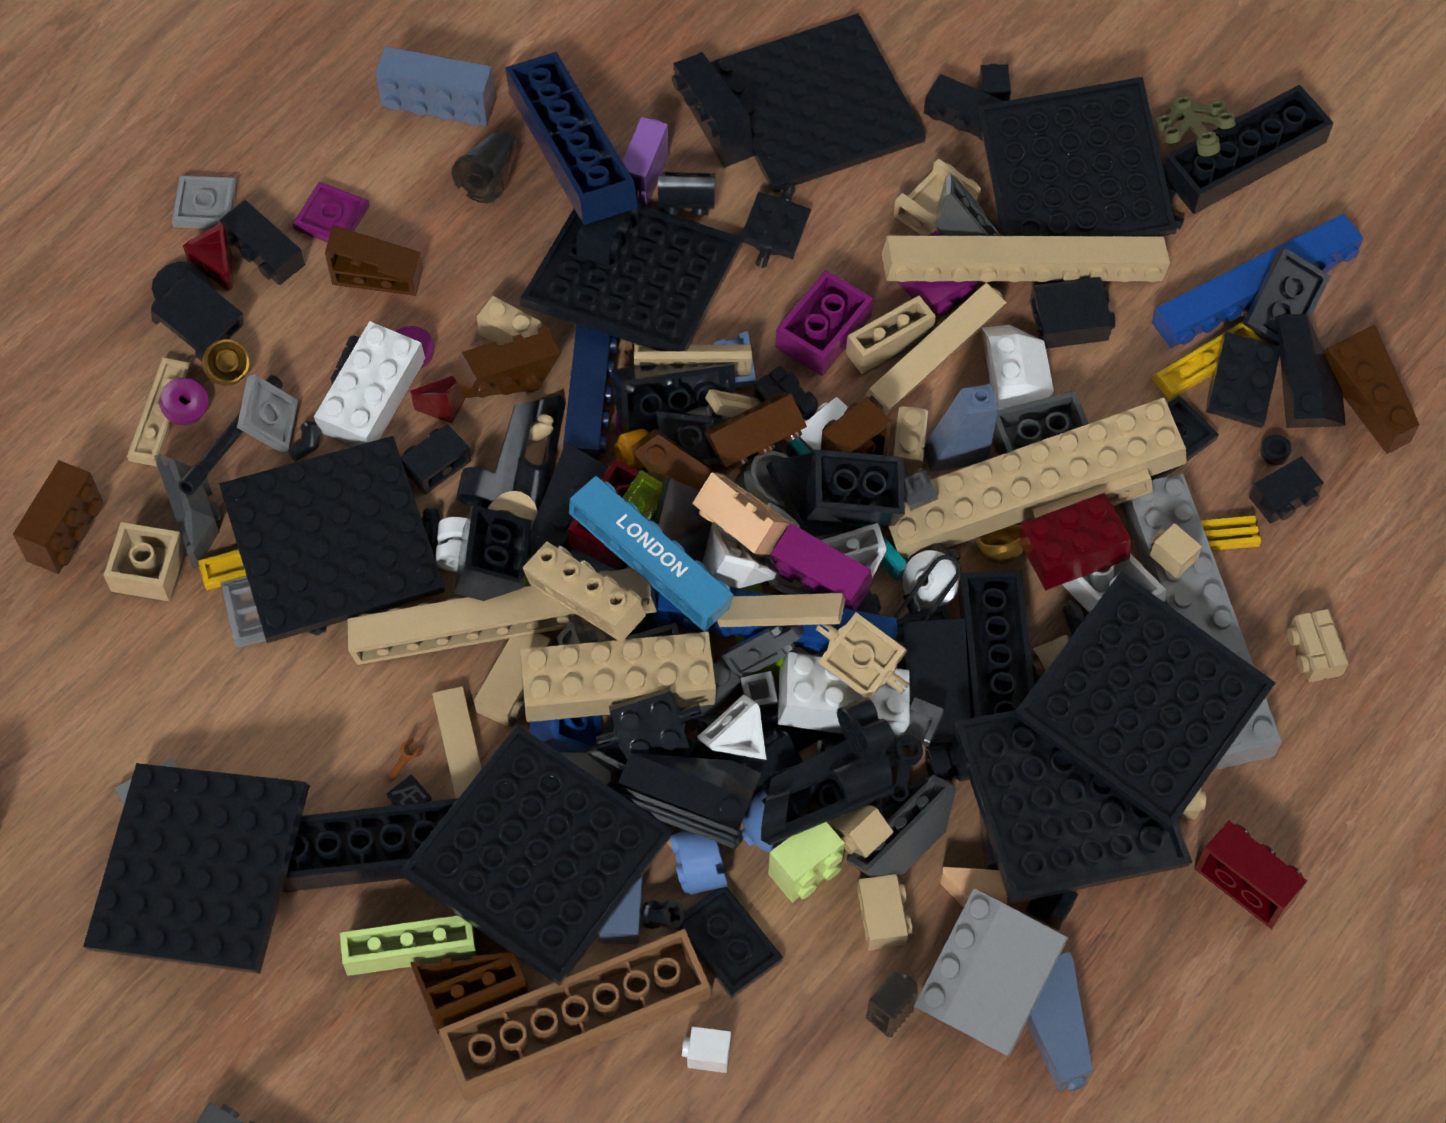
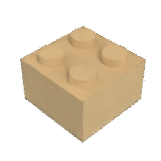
(144, 561)

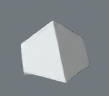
(737, 730)

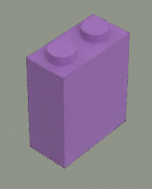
(647, 156)

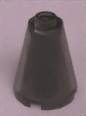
(486, 167)

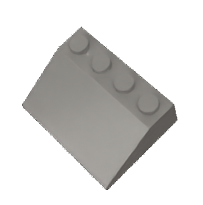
(991, 972)

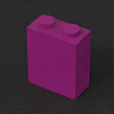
(940, 295)

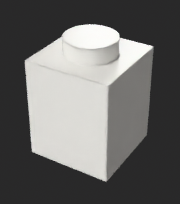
(707, 1049)

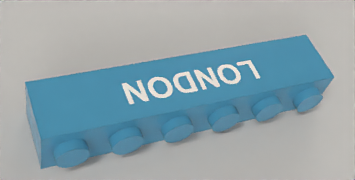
(651, 553)

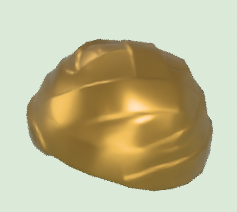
(225, 362)
(1001, 545)

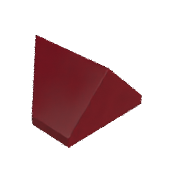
(212, 254)
(439, 399)

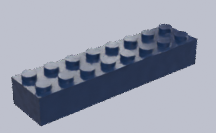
(571, 138)

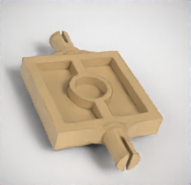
(862, 656)

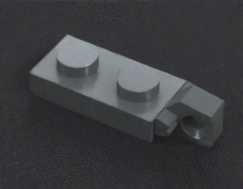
(761, 649)

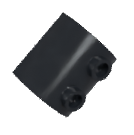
(686, 191)

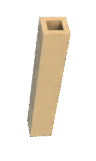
(935, 349)

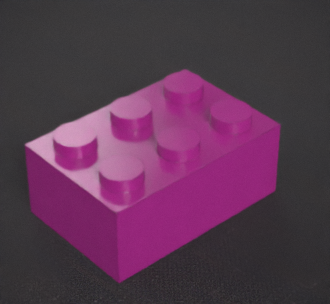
(821, 321)
(820, 567)

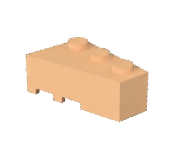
(740, 514)

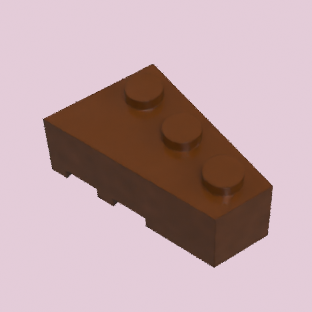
(372, 263)
(507, 367)
(669, 460)
(468, 986)

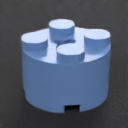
(699, 862)

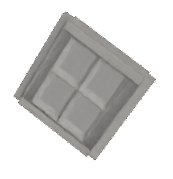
(242, 612)

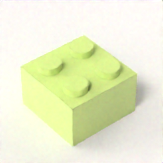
(806, 860)

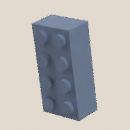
(435, 86)

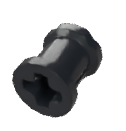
(661, 916)

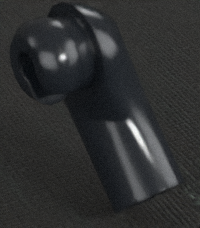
(309, 441)

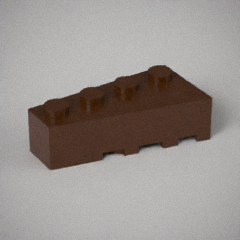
(1373, 388)

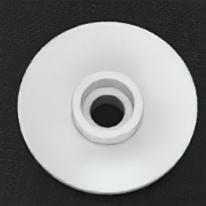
(938, 578)

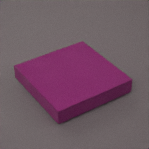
(329, 207)

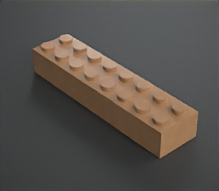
(576, 1015)

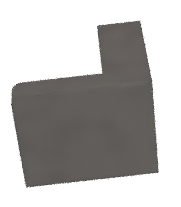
(924, 721)

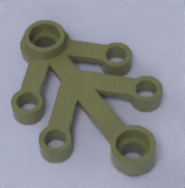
(1185, 109)

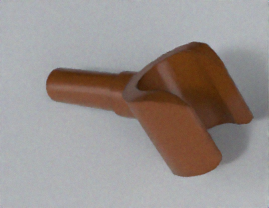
(405, 757)

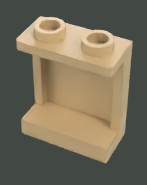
(920, 206)

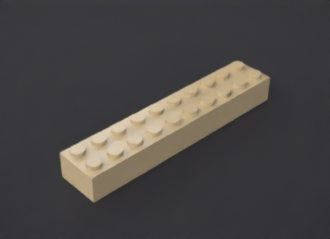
(1014, 483)

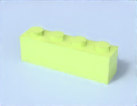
(404, 943)

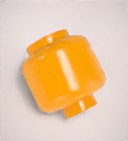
(623, 449)

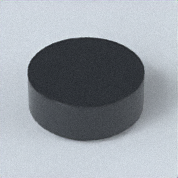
(1275, 449)

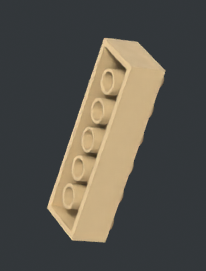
(595, 675)

